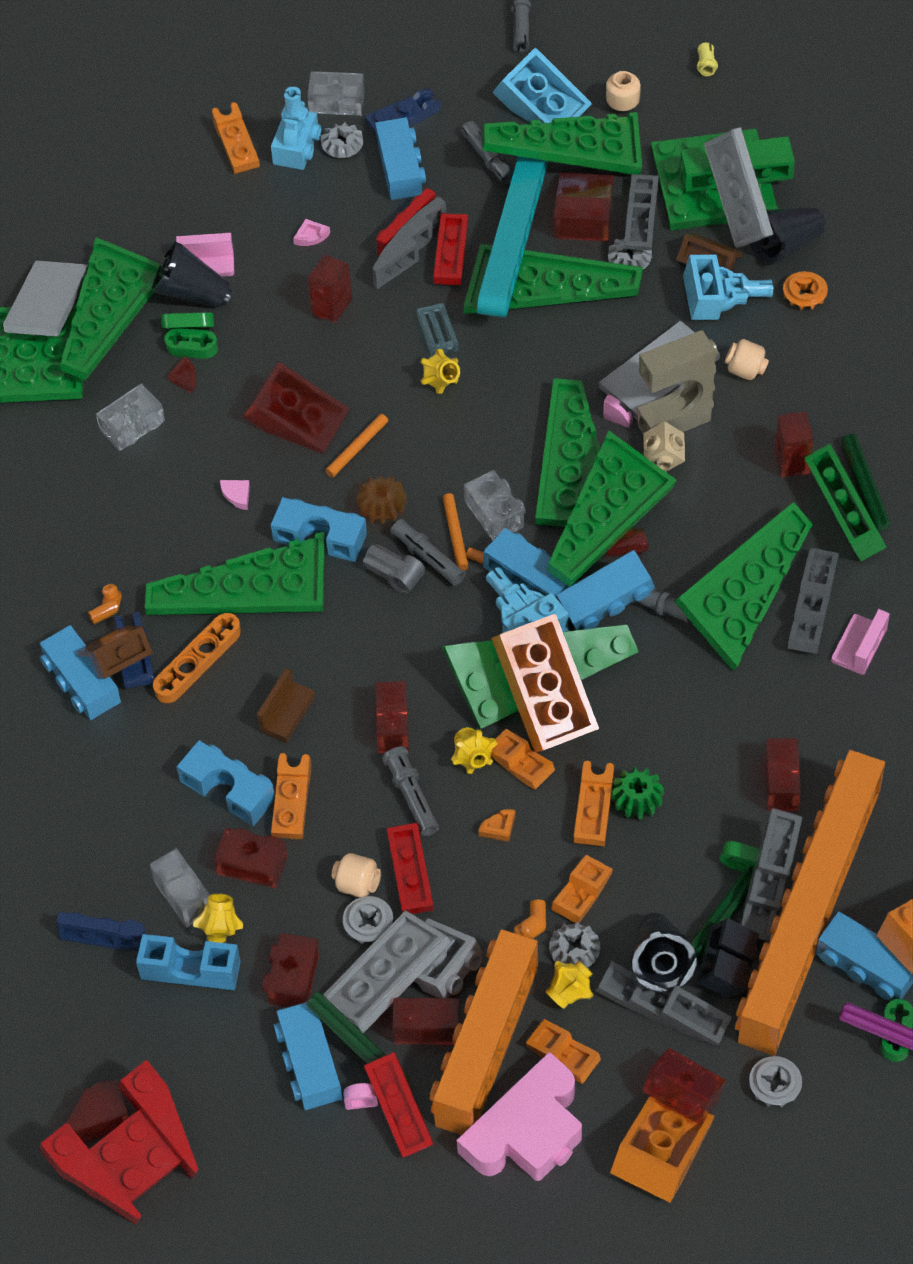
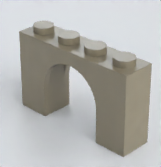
(681, 360)

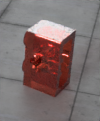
(330, 288)
(793, 444)
(392, 715)
(782, 774)
(251, 857)
(301, 957)
(425, 1020)
(684, 1085)

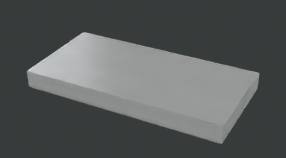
(738, 188)
(46, 298)
(628, 385)
(386, 969)

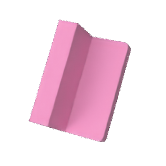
(212, 249)
(860, 642)

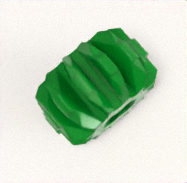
(627, 788)

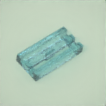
(430, 310)

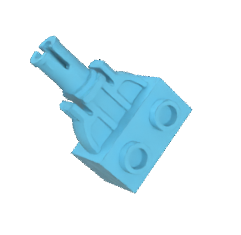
(296, 133)
(717, 289)
(523, 606)

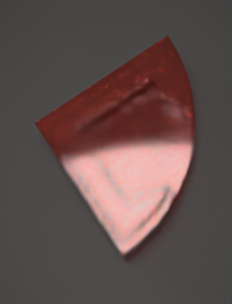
(184, 375)

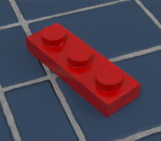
(402, 218)
(450, 249)
(410, 868)
(399, 1105)

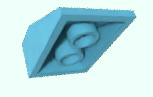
(540, 91)

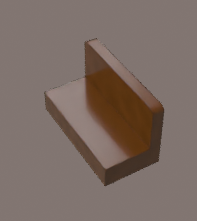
(699, 245)
(117, 650)
(284, 708)

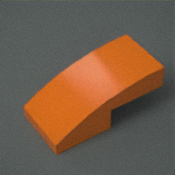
(519, 760)
(582, 889)
(559, 1042)

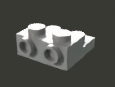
(450, 967)

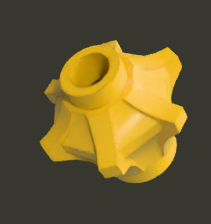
(440, 371)
(472, 749)
(218, 918)
(570, 983)

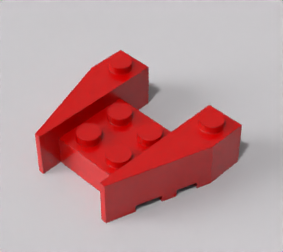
(132, 1154)

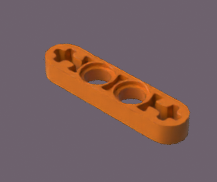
(193, 655)

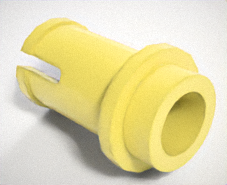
(707, 64)

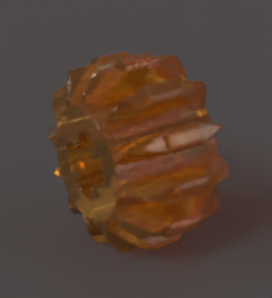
(381, 498)

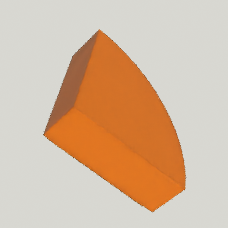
(498, 826)

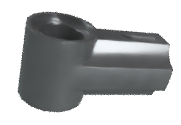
(399, 571)

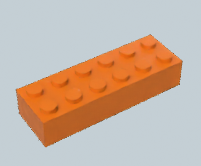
(485, 1032)

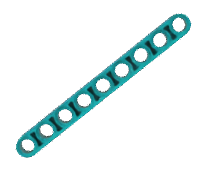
(511, 237)

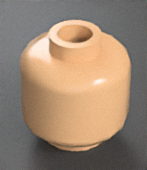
(623, 91)
(746, 359)
(356, 875)

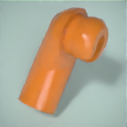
(109, 606)
(535, 923)

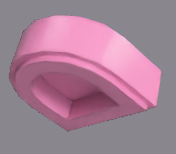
(359, 1096)

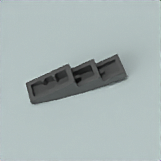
(641, 212)
(405, 245)
(813, 600)
(771, 872)
(670, 1008)

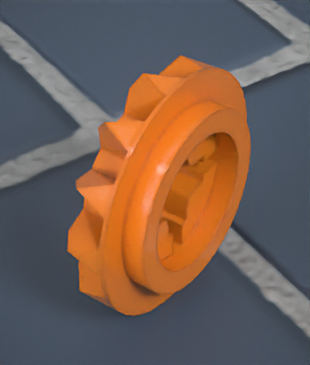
(803, 281)

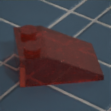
(583, 206)
(295, 410)

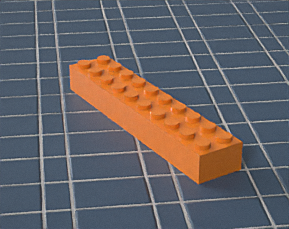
(809, 903)

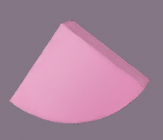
(311, 233)
(615, 413)
(236, 492)

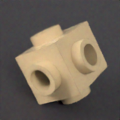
(664, 446)

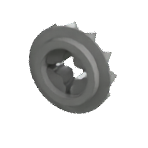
(336, 147)
(618, 255)
(368, 907)
(589, 944)
(766, 1070)

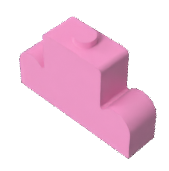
(527, 1124)

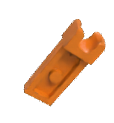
(235, 139)
(291, 798)
(593, 806)

